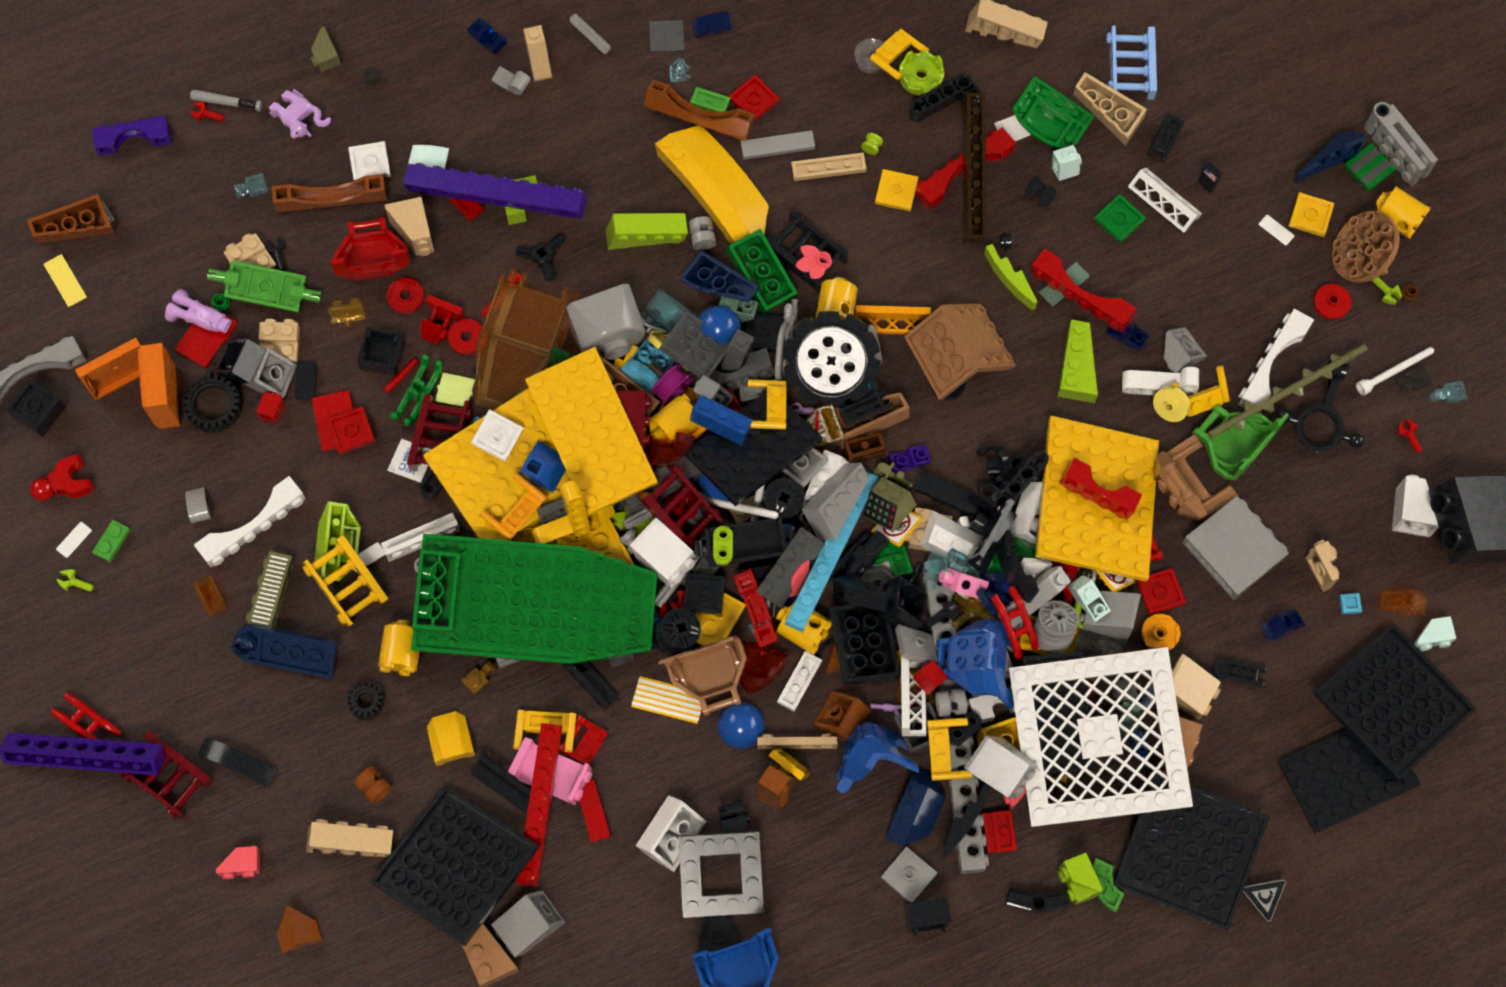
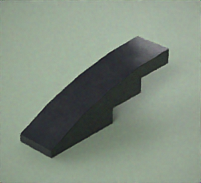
(951, 496)
(961, 826)

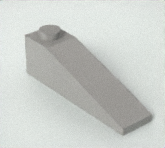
(1050, 584)

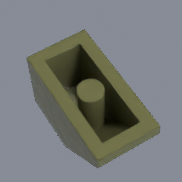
(324, 52)

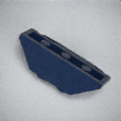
(917, 809)

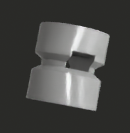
(702, 233)
(944, 705)

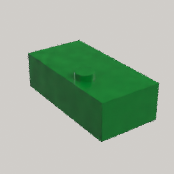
(758, 263)

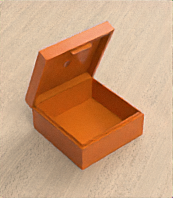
(133, 361)

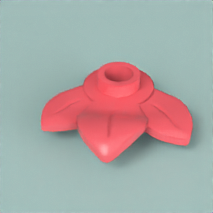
(811, 263)

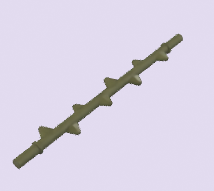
(1278, 393)

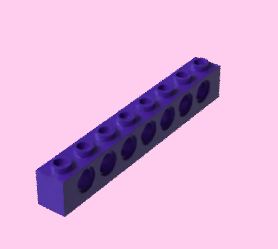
(82, 753)

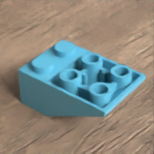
(637, 366)

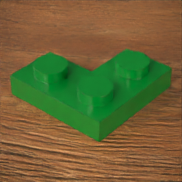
(897, 560)

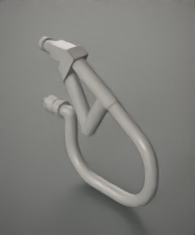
(785, 332)

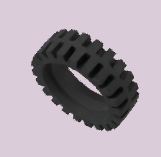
(197, 389)

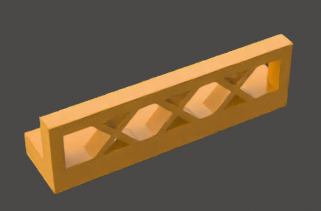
(893, 313)

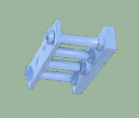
(1147, 54)

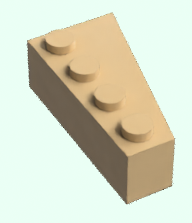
(1006, 23)
(349, 839)

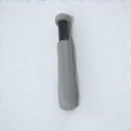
(208, 97)

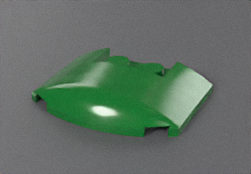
(1051, 115)

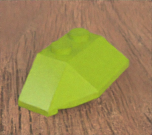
(334, 522)

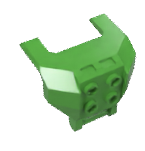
(1236, 449)

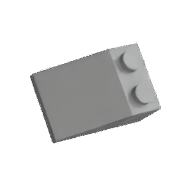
(805, 468)

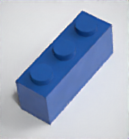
(721, 420)

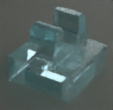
(678, 70)

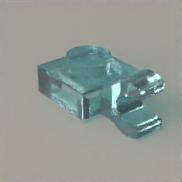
(254, 185)
(1452, 392)

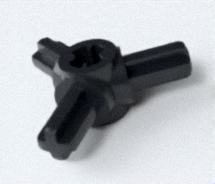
(545, 262)

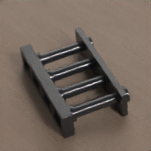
(788, 258)

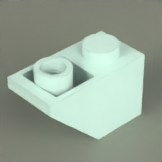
(1089, 597)
(1436, 633)

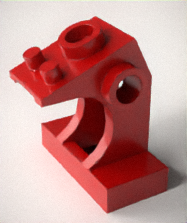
(443, 312)

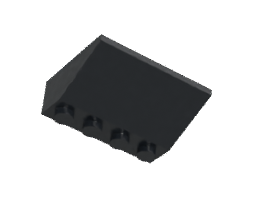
(864, 645)

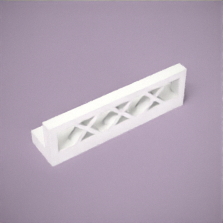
(1169, 194)
(412, 540)
(906, 703)

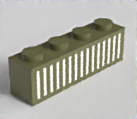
(271, 589)

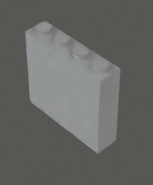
(1235, 547)

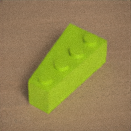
(645, 229)
(1078, 366)

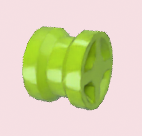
(872, 144)

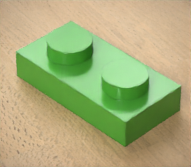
(710, 100)
(111, 541)

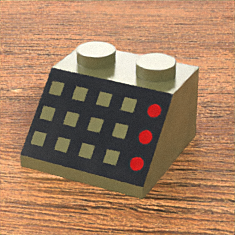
(888, 504)

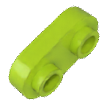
(722, 545)

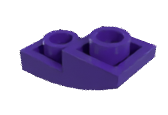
(910, 459)

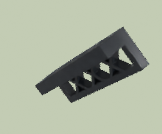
(987, 545)
(592, 684)
(502, 783)

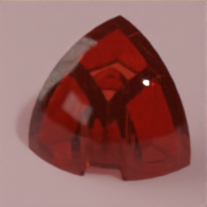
(666, 453)
(761, 667)

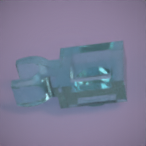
(958, 561)
(934, 565)

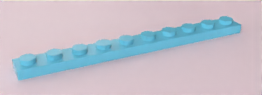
(825, 564)

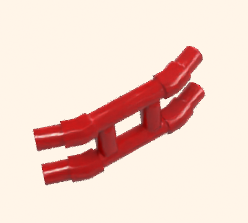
(1007, 616)
(84, 709)

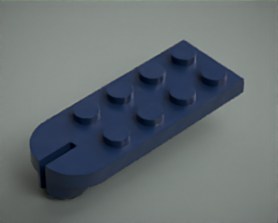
(286, 650)

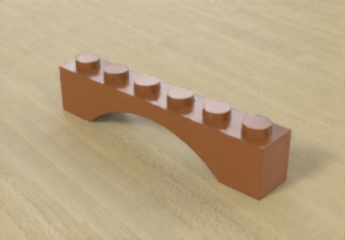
(664, 99)
(363, 190)

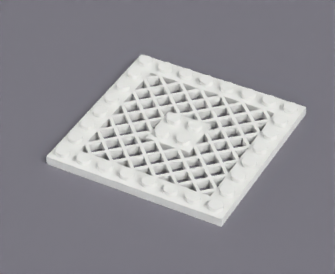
(1101, 736)

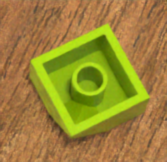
(1079, 879)

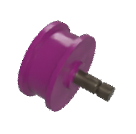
(670, 383)

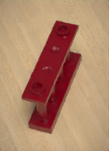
(425, 423)
(662, 513)
(183, 768)

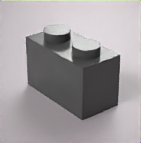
(713, 391)

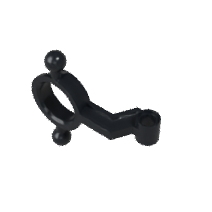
(1355, 440)

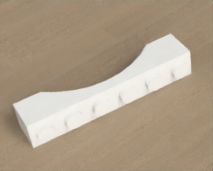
(1293, 332)
(217, 546)

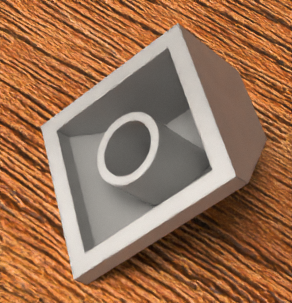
(1181, 350)
(273, 374)

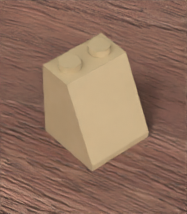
(411, 224)
(1193, 687)

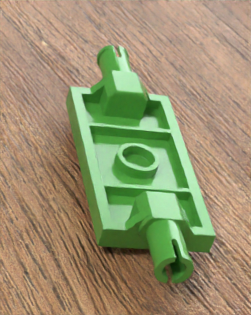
(264, 286)

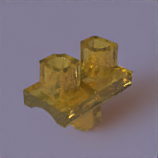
(346, 313)

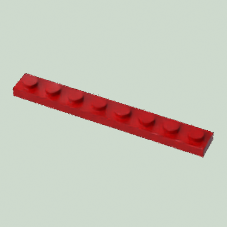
(541, 799)

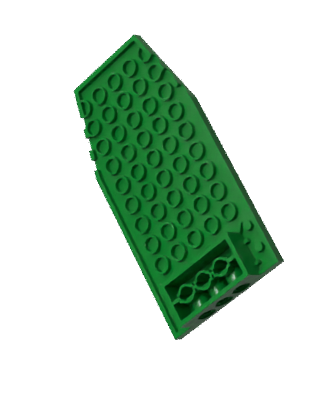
(529, 601)

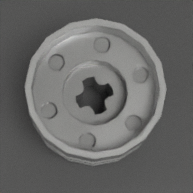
(1056, 626)

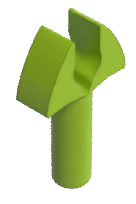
(1388, 291)
(73, 581)

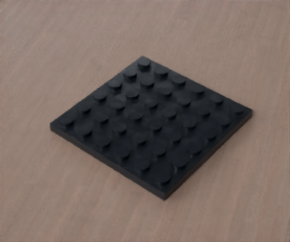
(1394, 702)
(1193, 856)
(454, 865)

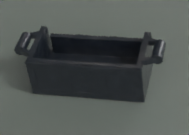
(750, 541)

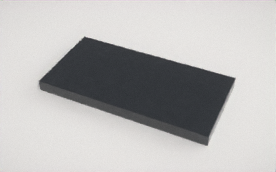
(1065, 711)

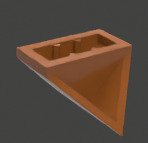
(297, 931)

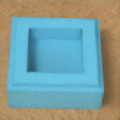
(1350, 603)

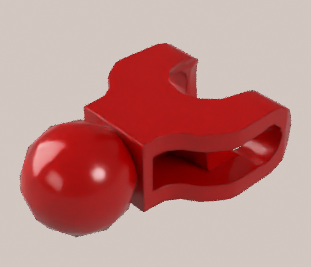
(60, 481)

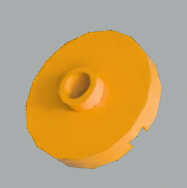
(1164, 624)

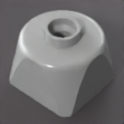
(607, 322)

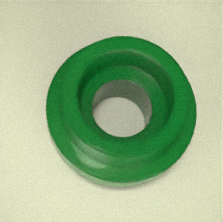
(216, 299)

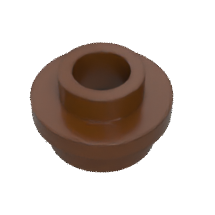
(1410, 297)

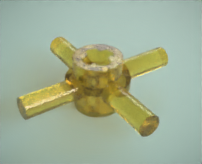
(973, 611)

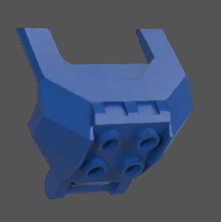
(978, 659)
(863, 750)
(739, 965)

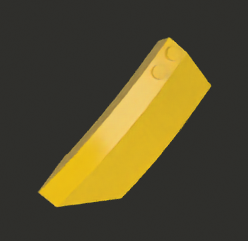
(715, 181)

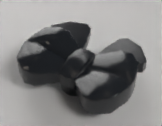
(1046, 193)

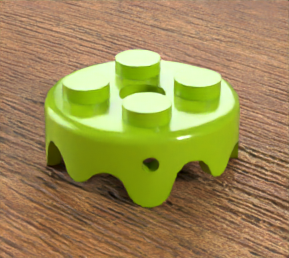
(921, 62)

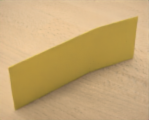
(65, 280)

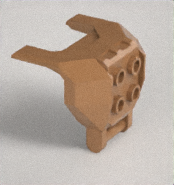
(1184, 487)
(709, 672)

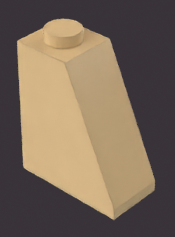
(537, 53)

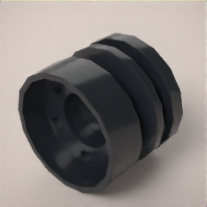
(788, 487)
(666, 632)

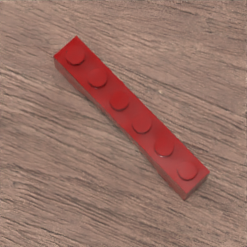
(932, 191)
(1114, 311)

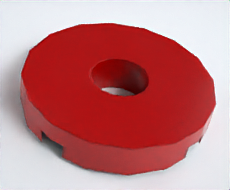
(409, 305)
(458, 329)

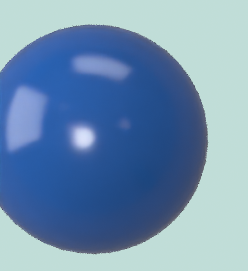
(719, 323)
(740, 725)

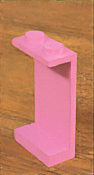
(569, 775)

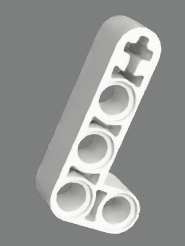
(1150, 382)

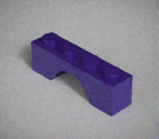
(109, 138)

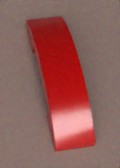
(757, 608)

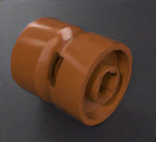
(374, 787)

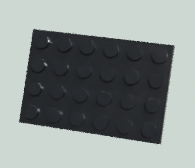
(763, 455)
(1339, 781)

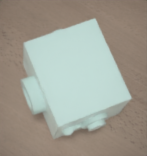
(1066, 162)

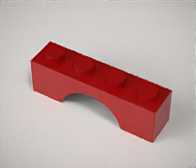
(1080, 480)

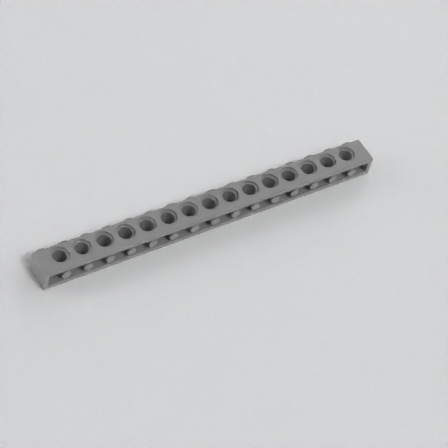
(967, 863)

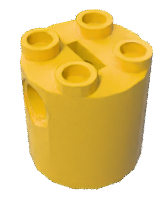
(1403, 209)
(837, 295)
(673, 419)
(815, 630)
(396, 649)

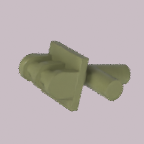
(884, 470)

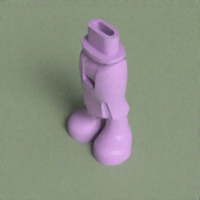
(198, 314)

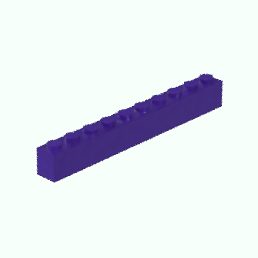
(495, 191)

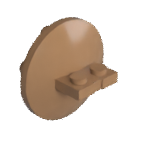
(1366, 246)

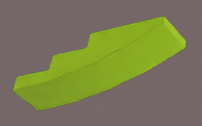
(1012, 280)

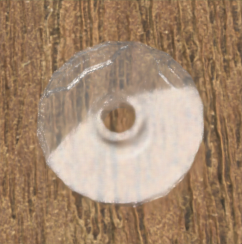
(862, 55)

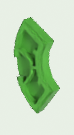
(1111, 895)

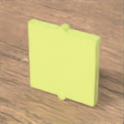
(454, 390)

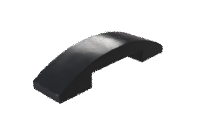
(1013, 570)
(237, 761)

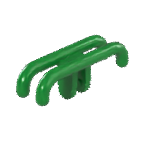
(417, 390)

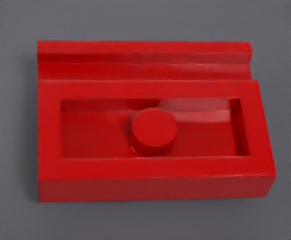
(999, 832)

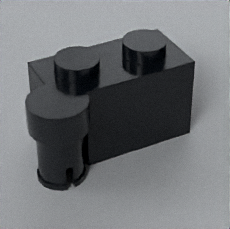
(734, 818)

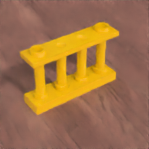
(352, 563)

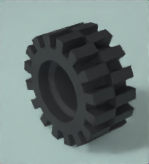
(370, 711)

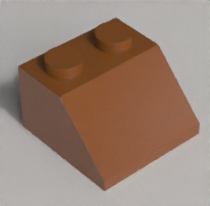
(841, 715)

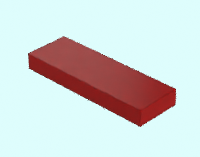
(594, 813)

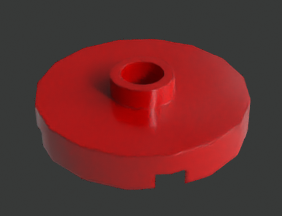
(1328, 309)

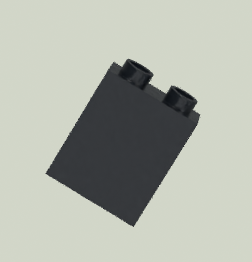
(1472, 518)

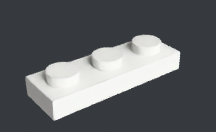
(799, 681)

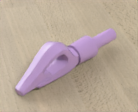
(801, 410)
(887, 707)

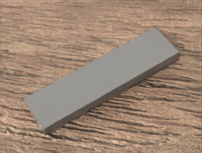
(777, 145)

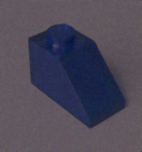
(1282, 625)

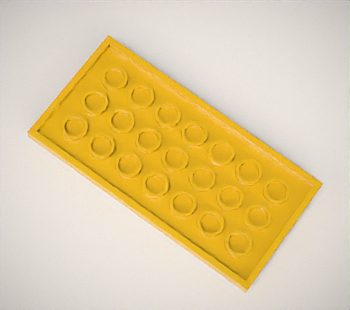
(591, 430)

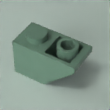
(744, 310)
(1128, 722)

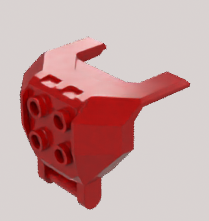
(370, 252)

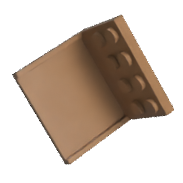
(956, 345)

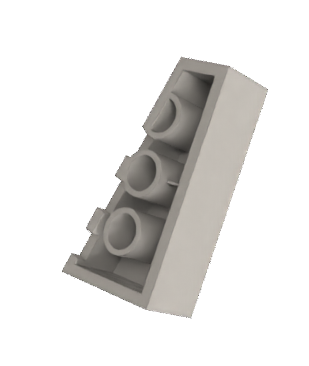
(835, 501)

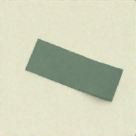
(1076, 274)

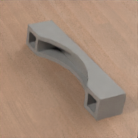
(60, 355)

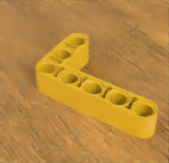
(569, 526)

